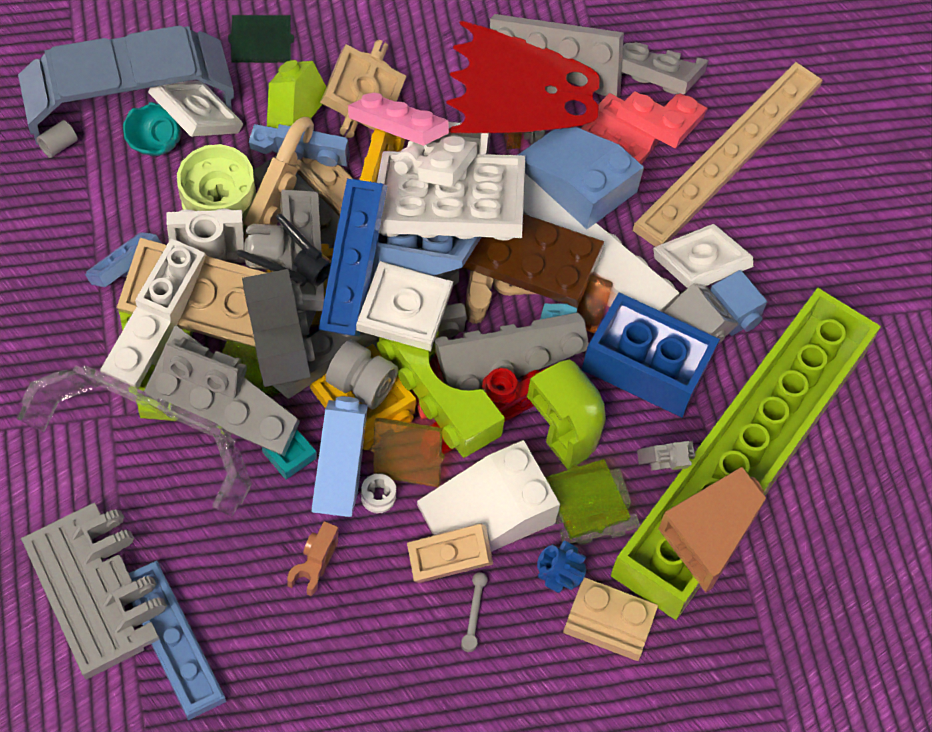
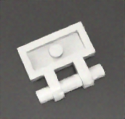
(437, 162)

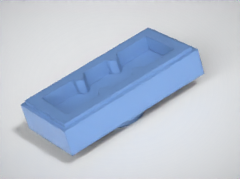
(117, 262)

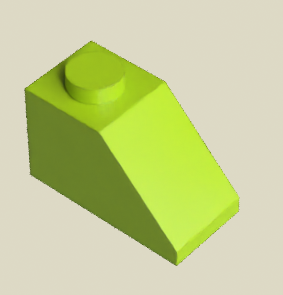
(294, 93)

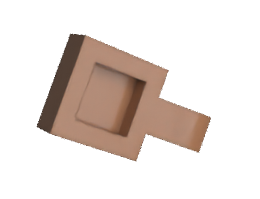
(319, 551)

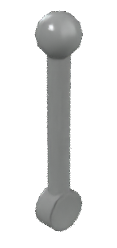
(469, 641)

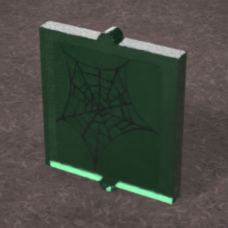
(261, 39)

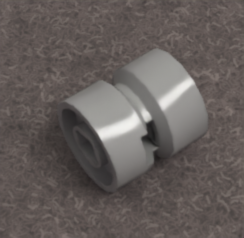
(357, 372)

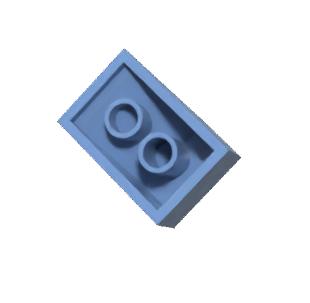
(583, 172)
(423, 254)

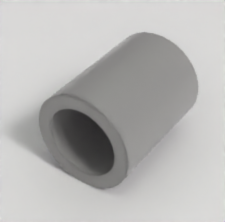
(56, 139)

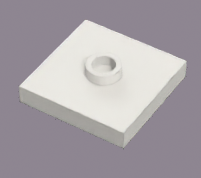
(196, 108)
(703, 256)
(404, 306)

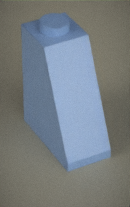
(340, 457)

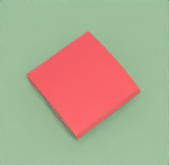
(612, 128)

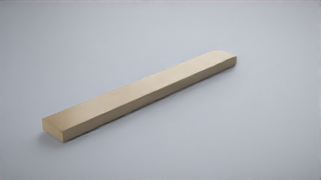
(727, 156)

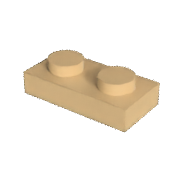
(450, 553)

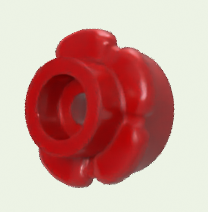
(504, 378)

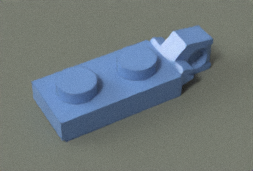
(323, 147)

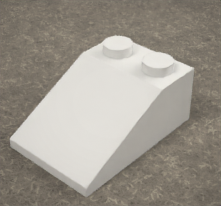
(500, 492)

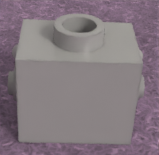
(703, 311)

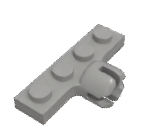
(277, 246)

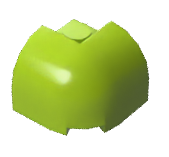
(572, 410)

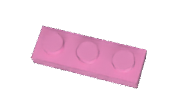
(398, 118)

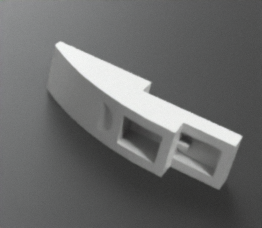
(156, 313)

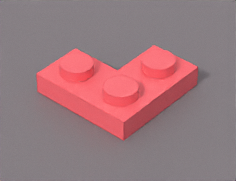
(667, 123)

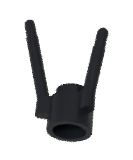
(310, 262)

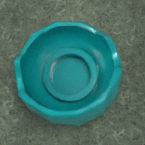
(151, 130)

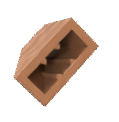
(712, 524)

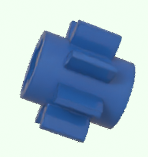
(561, 566)

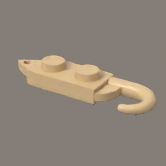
(279, 176)

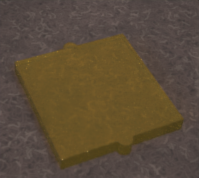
(408, 451)

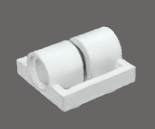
(212, 232)

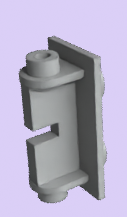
(190, 362)

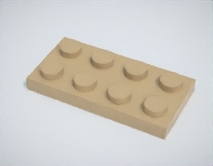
(217, 300)

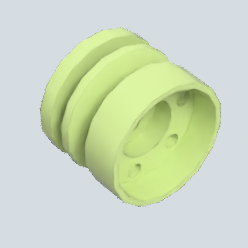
(216, 179)

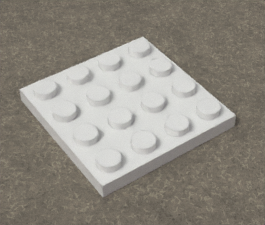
(480, 204)

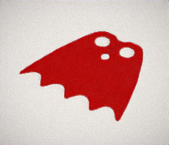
(509, 84)

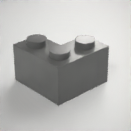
(278, 327)

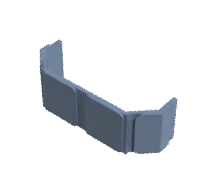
(120, 66)

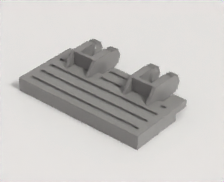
(92, 593)

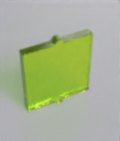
(588, 499)

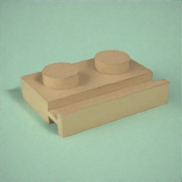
(610, 619)

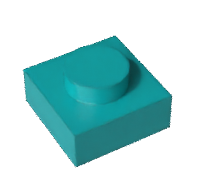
(298, 456)

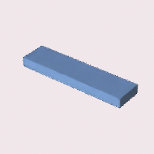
(179, 650)

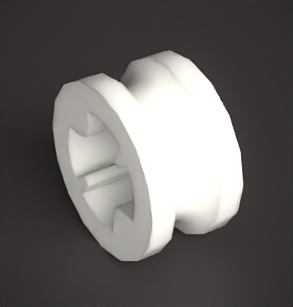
(367, 497)

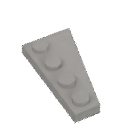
(591, 46)
(661, 69)
(520, 350)
(248, 415)

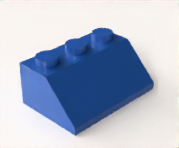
(649, 354)

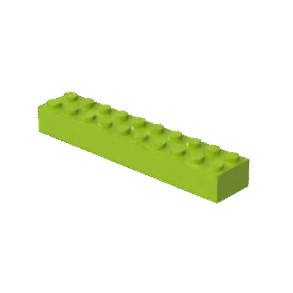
(754, 433)

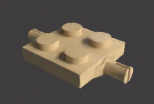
(358, 75)

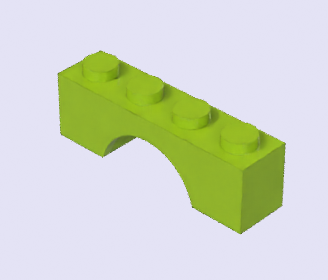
(466, 416)

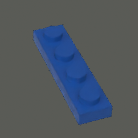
(353, 256)

